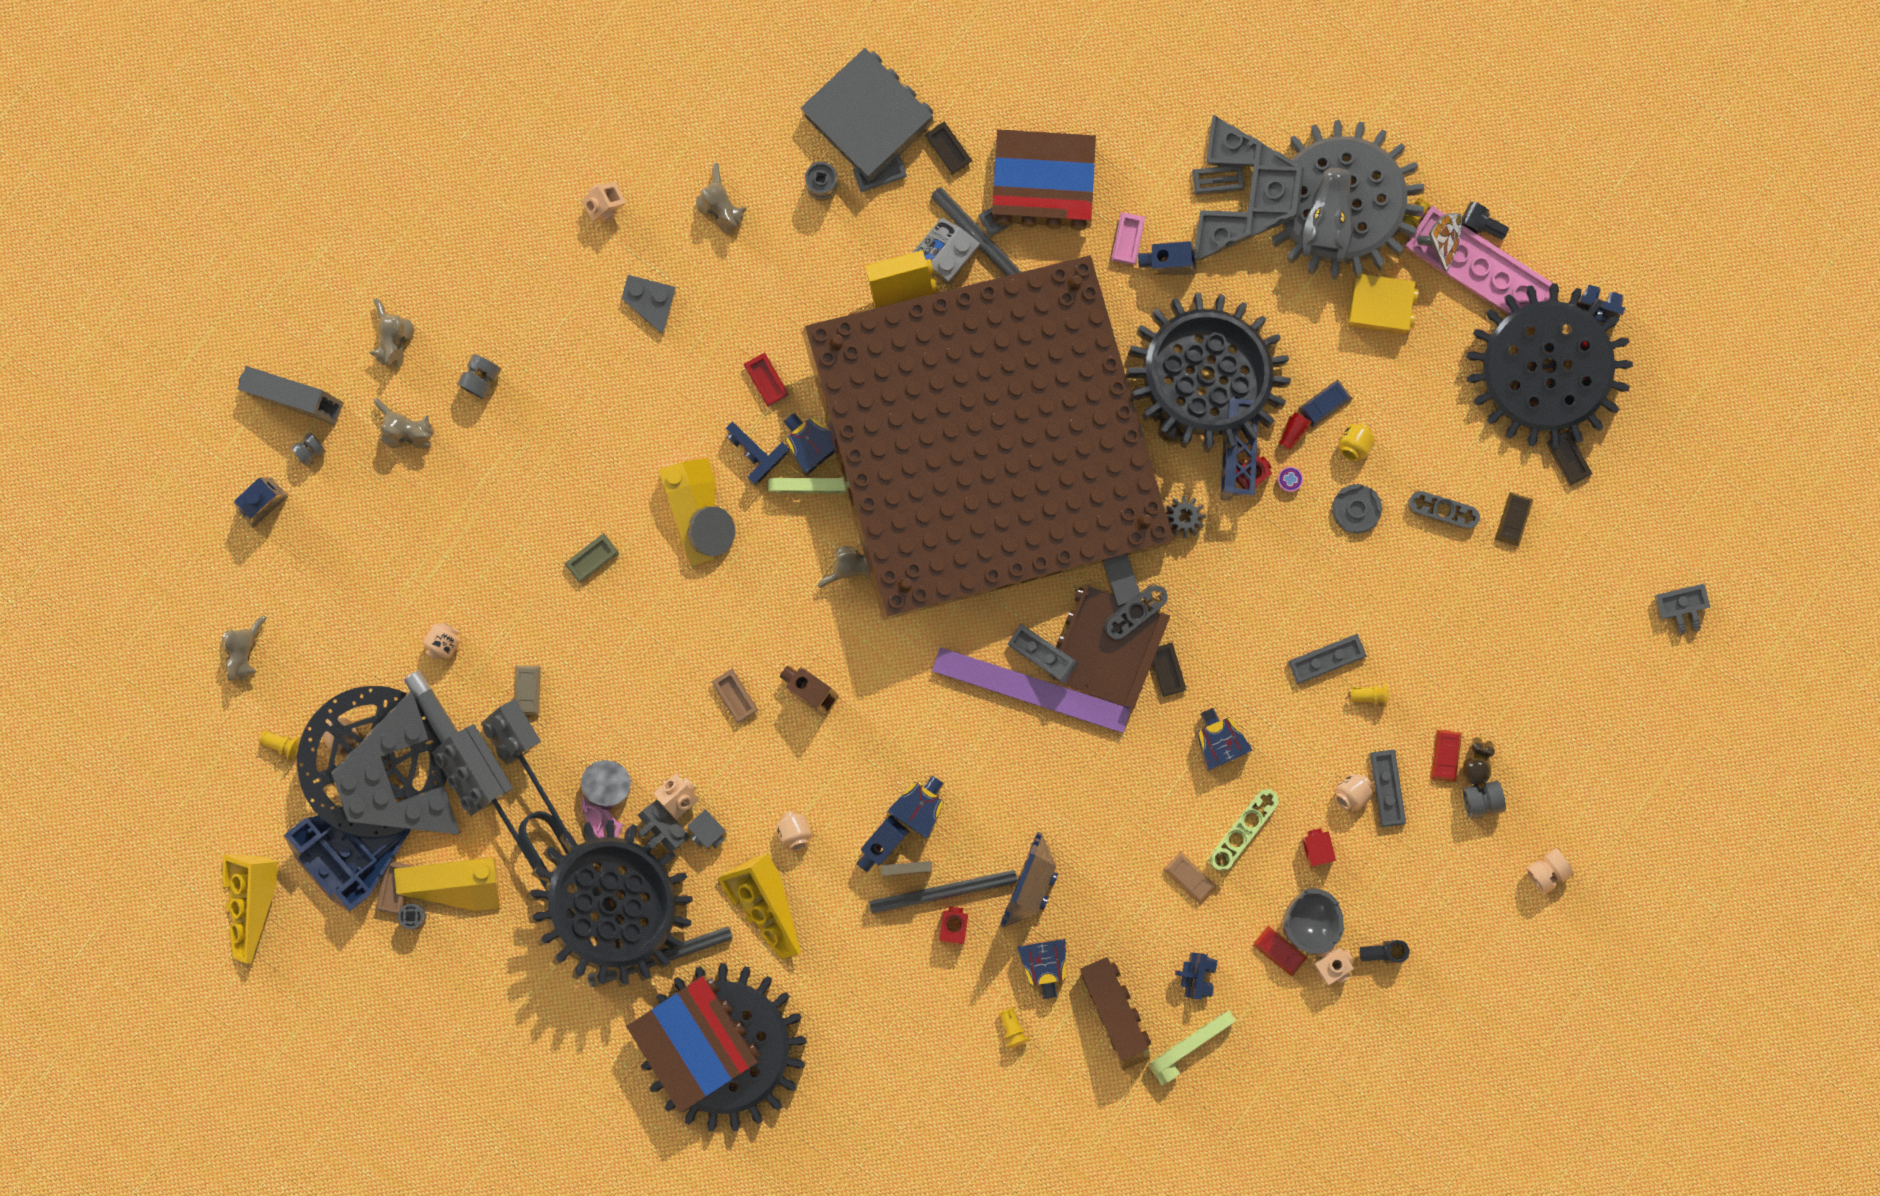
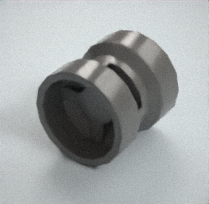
(302, 451)
(416, 916)

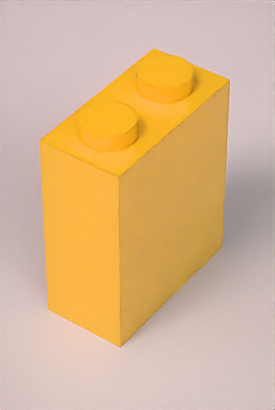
(900, 279)
(1382, 304)

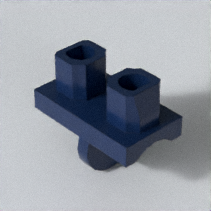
(1609, 309)
(1194, 973)

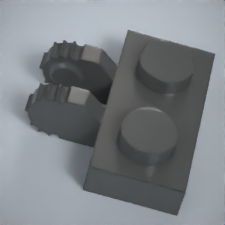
(1682, 602)
(663, 826)

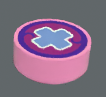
(1290, 479)

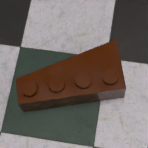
(1116, 1012)

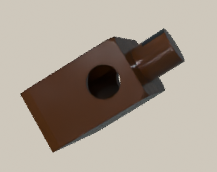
(815, 694)

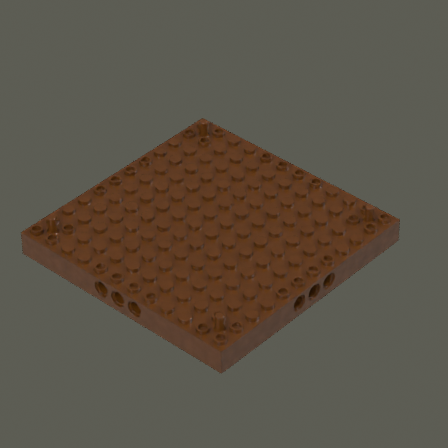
(986, 436)

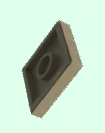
(906, 868)

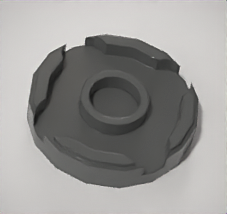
(1356, 508)
(711, 531)

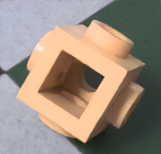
(603, 201)
(677, 795)
(1327, 972)

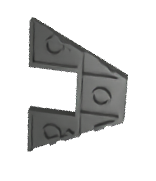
(1273, 193)
(365, 785)

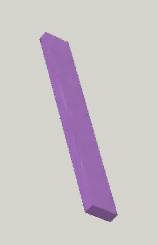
(1031, 690)

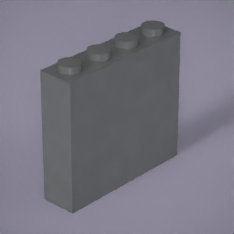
(868, 114)

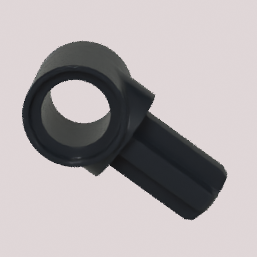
(1477, 219)
(1382, 952)

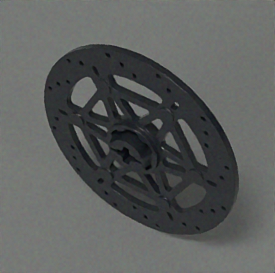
(337, 730)

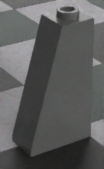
(290, 395)

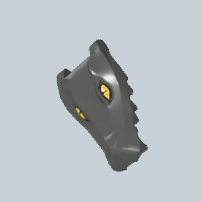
(1330, 217)

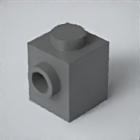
(707, 830)

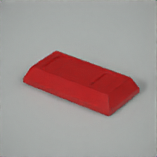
(766, 379)
(1446, 755)
(1280, 951)

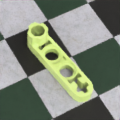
(806, 485)
(1241, 828)
(1164, 1067)

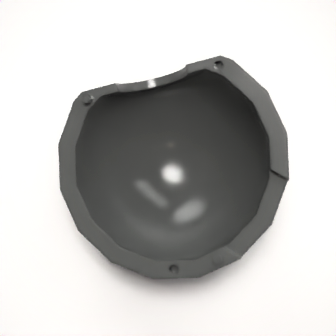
(1313, 921)

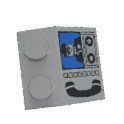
(948, 249)

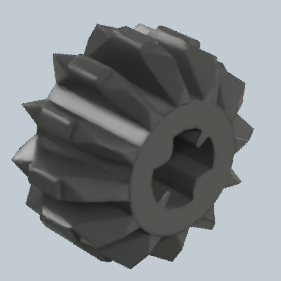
(1192, 521)

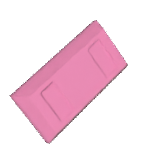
(1128, 238)

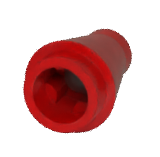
(1294, 430)

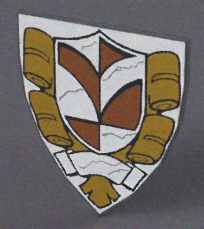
(1444, 237)

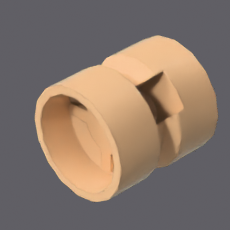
(1551, 870)

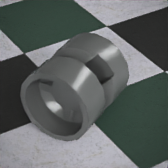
(821, 181)
(475, 384)
(1485, 799)

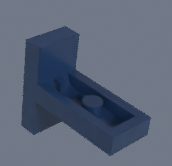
(756, 454)

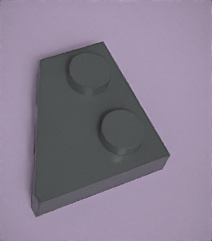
(649, 300)

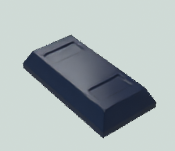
(1325, 403)

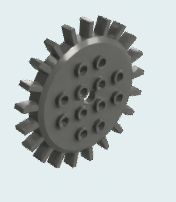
(1381, 219)

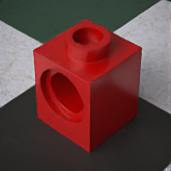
(1265, 472)
(1318, 847)
(954, 937)

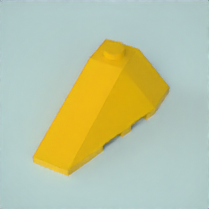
(689, 488)
(456, 884)
(250, 890)
(761, 894)

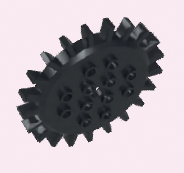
(1547, 319)
(1218, 332)
(642, 876)
(773, 1050)

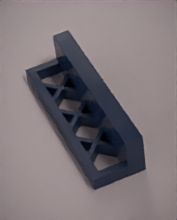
(1229, 458)

